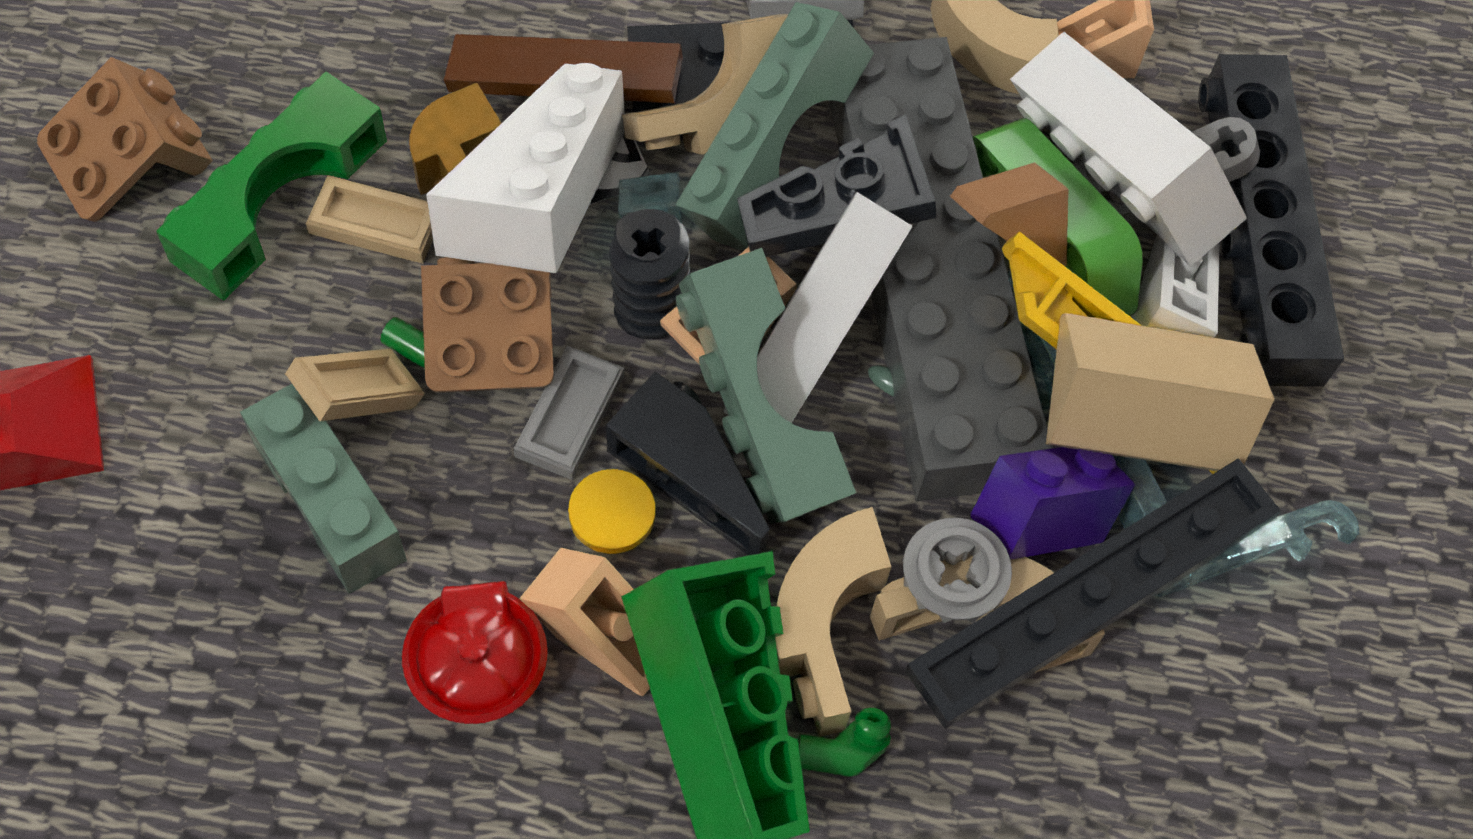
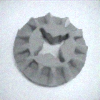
(955, 541)

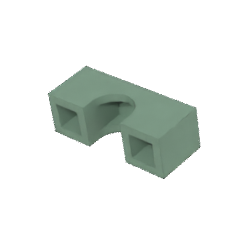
(326, 488)

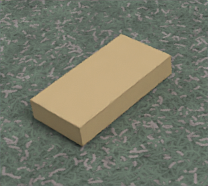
(372, 219)
(354, 384)

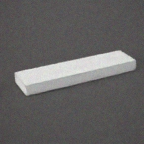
(827, 303)

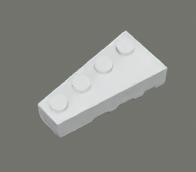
(1130, 147)
(533, 175)

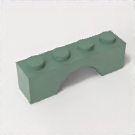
(808, 62)
(789, 465)

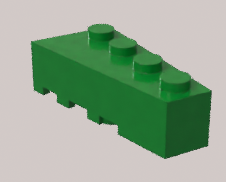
(721, 696)

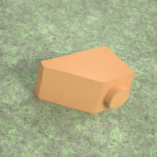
(584, 609)

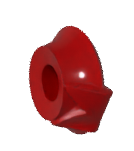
(474, 653)

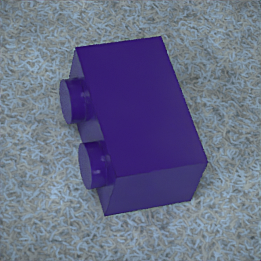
(1052, 500)

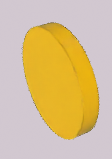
(611, 511)

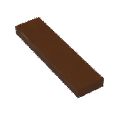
(525, 63)

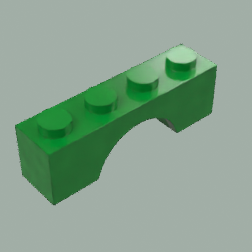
(320, 133)

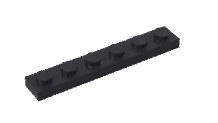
(1090, 593)

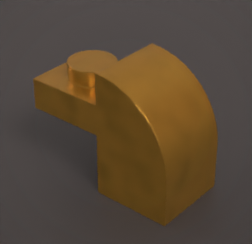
(449, 133)

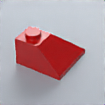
(49, 422)

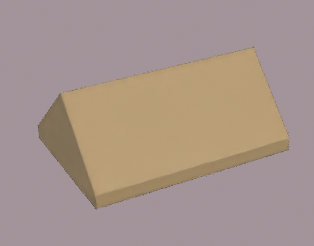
(1155, 394)

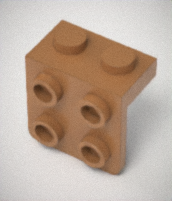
(116, 134)
(486, 326)

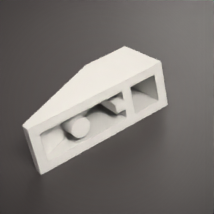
(1179, 295)

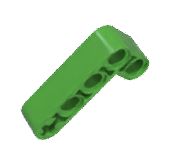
(1099, 240)

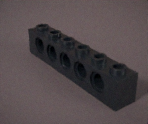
(1278, 228)

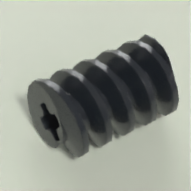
(645, 268)

